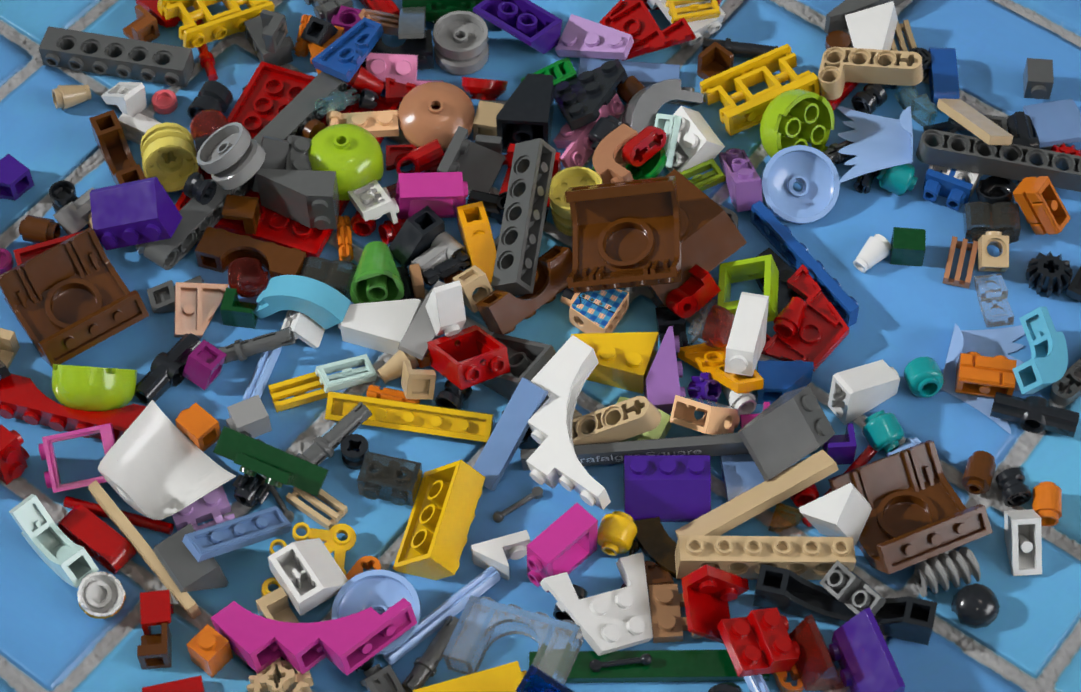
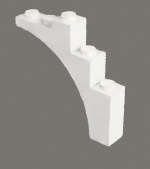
(552, 423)

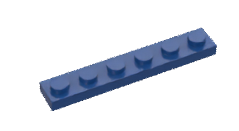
(797, 254)

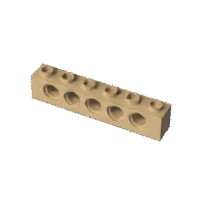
(743, 555)

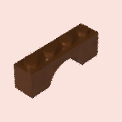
(114, 148)
(219, 248)
(504, 311)

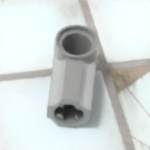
(75, 214)
(441, 249)

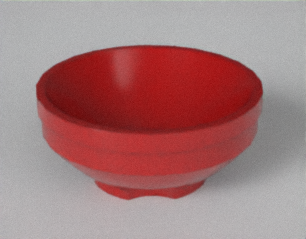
(484, 88)

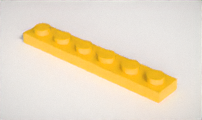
(413, 417)

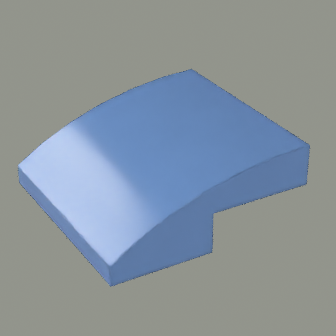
(1055, 122)
(739, 474)

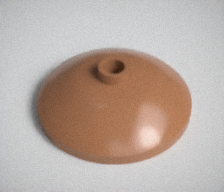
(423, 124)

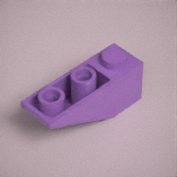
(741, 179)
(664, 375)

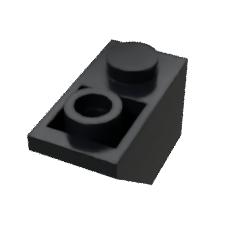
(416, 236)

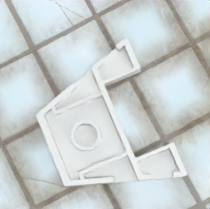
(611, 618)

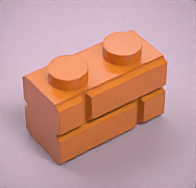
(1041, 205)
(984, 375)

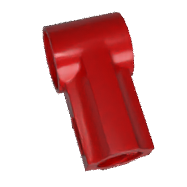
(422, 157)

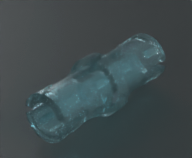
(337, 101)

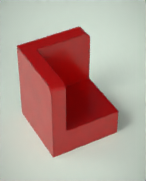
(155, 609)

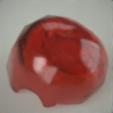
(207, 122)
(247, 277)
(718, 327)

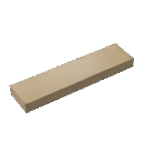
(975, 122)

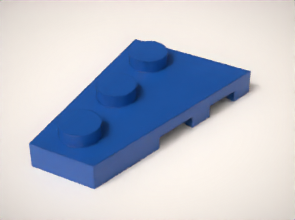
(349, 50)

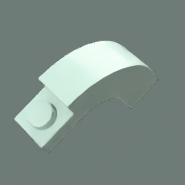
(60, 553)

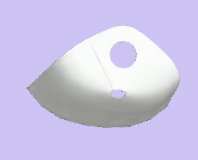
(159, 467)

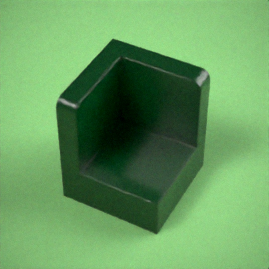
(908, 246)
(236, 312)

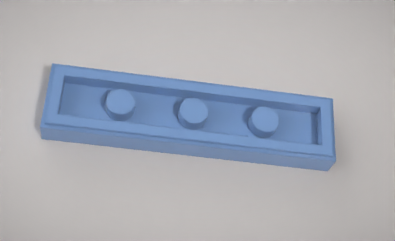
(645, 72)
(509, 432)
(236, 533)

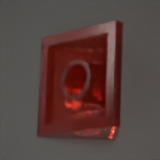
(814, 662)

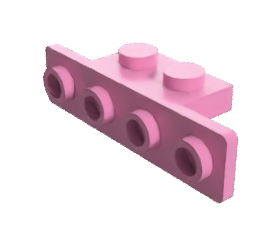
(396, 66)
(578, 142)

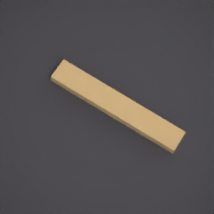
(762, 497)
(142, 548)

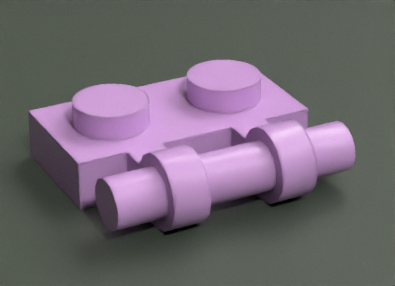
(209, 506)

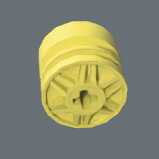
(169, 155)
(560, 182)

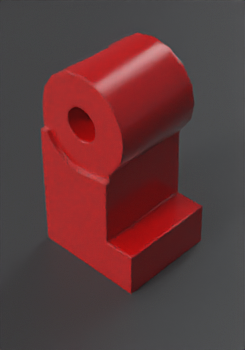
(693, 293)

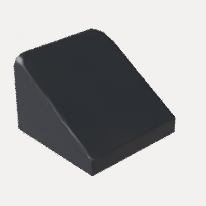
(318, 31)

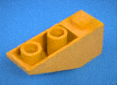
(477, 237)

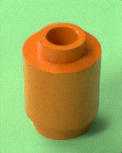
(1047, 502)

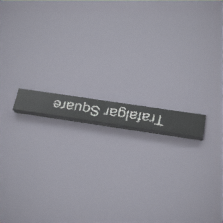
(614, 451)

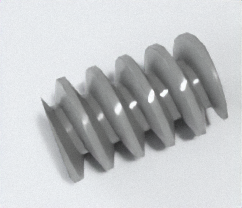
(946, 569)

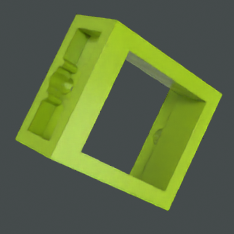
(747, 270)

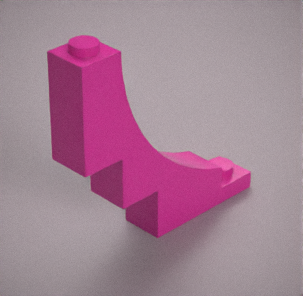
(343, 641)

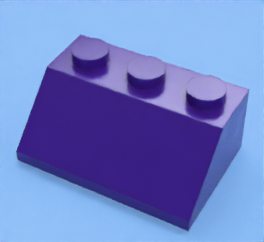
(523, 21)
(133, 213)
(667, 487)
(865, 656)

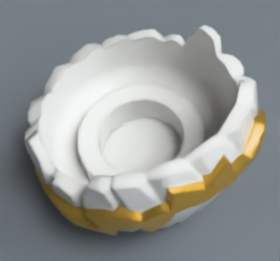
(100, 595)

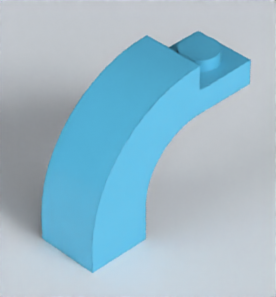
(305, 296)
(1048, 353)

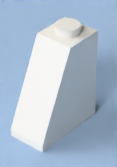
(873, 27)
(379, 323)
(747, 334)
(862, 389)

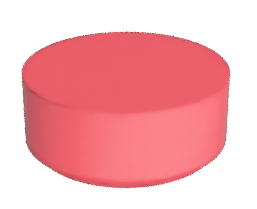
(164, 101)

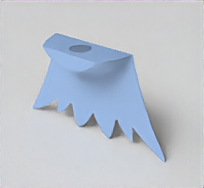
(877, 141)
(986, 343)

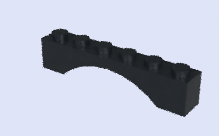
(899, 617)

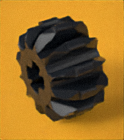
(1049, 274)

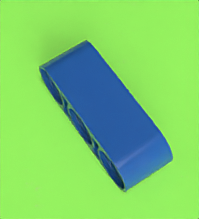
(943, 74)

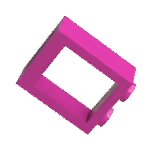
(438, 190)
(47, 453)
(562, 545)

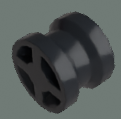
(200, 188)
(351, 458)

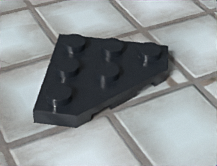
(584, 95)

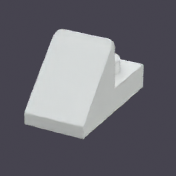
(128, 96)
(499, 550)

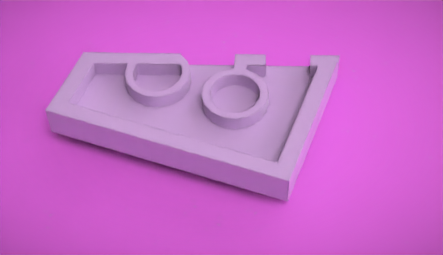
(593, 40)

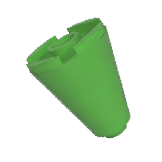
(376, 276)

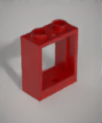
(473, 341)

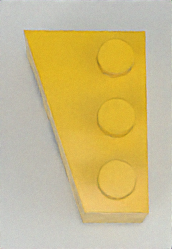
(622, 358)

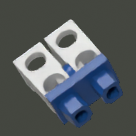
(951, 184)

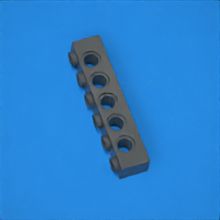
(117, 56)
(523, 217)

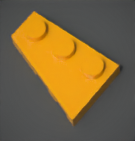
(713, 361)

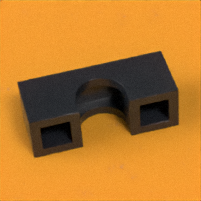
(419, 46)

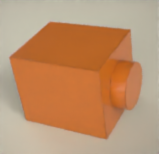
(198, 426)
(209, 650)

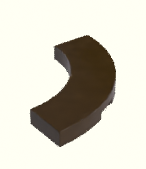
(656, 543)

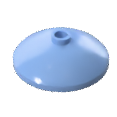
(812, 172)
(380, 591)

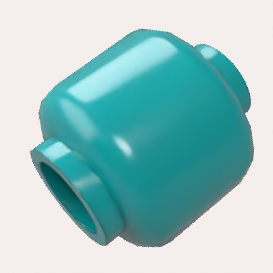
(897, 179)
(923, 377)
(883, 431)

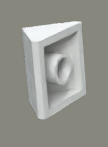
(839, 513)

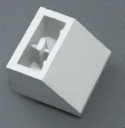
(695, 141)
(307, 573)

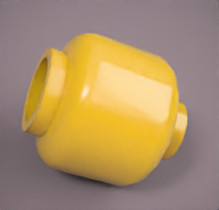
(616, 533)

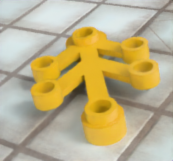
(331, 541)

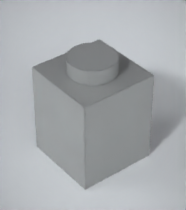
(249, 417)

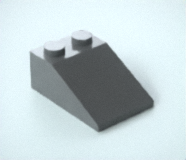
(301, 196)
(525, 361)
(786, 432)

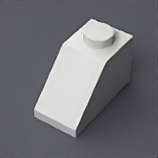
(446, 309)
(1023, 541)

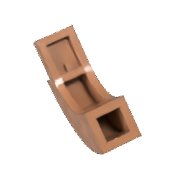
(608, 155)

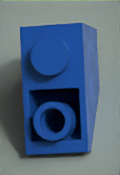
(782, 377)

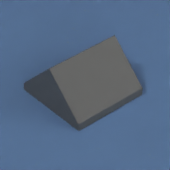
(184, 568)

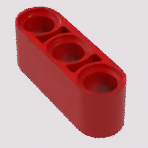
(97, 538)

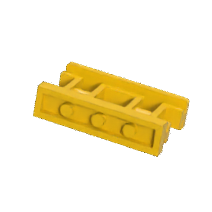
(214, 26)
(749, 74)

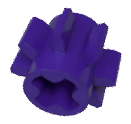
(704, 387)

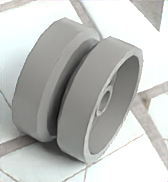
(461, 42)
(231, 156)

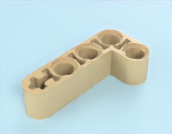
(867, 66)
(615, 422)

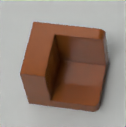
(143, 28)

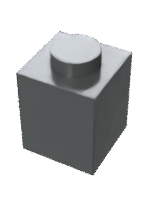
(1038, 78)

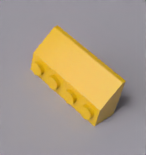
(440, 521)

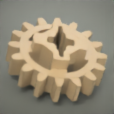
(280, 677)

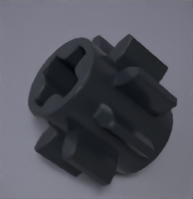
(250, 489)

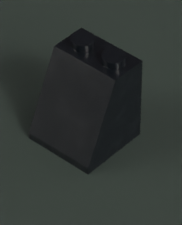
(527, 111)

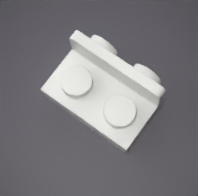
(374, 201)

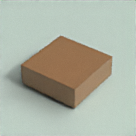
(417, 281)

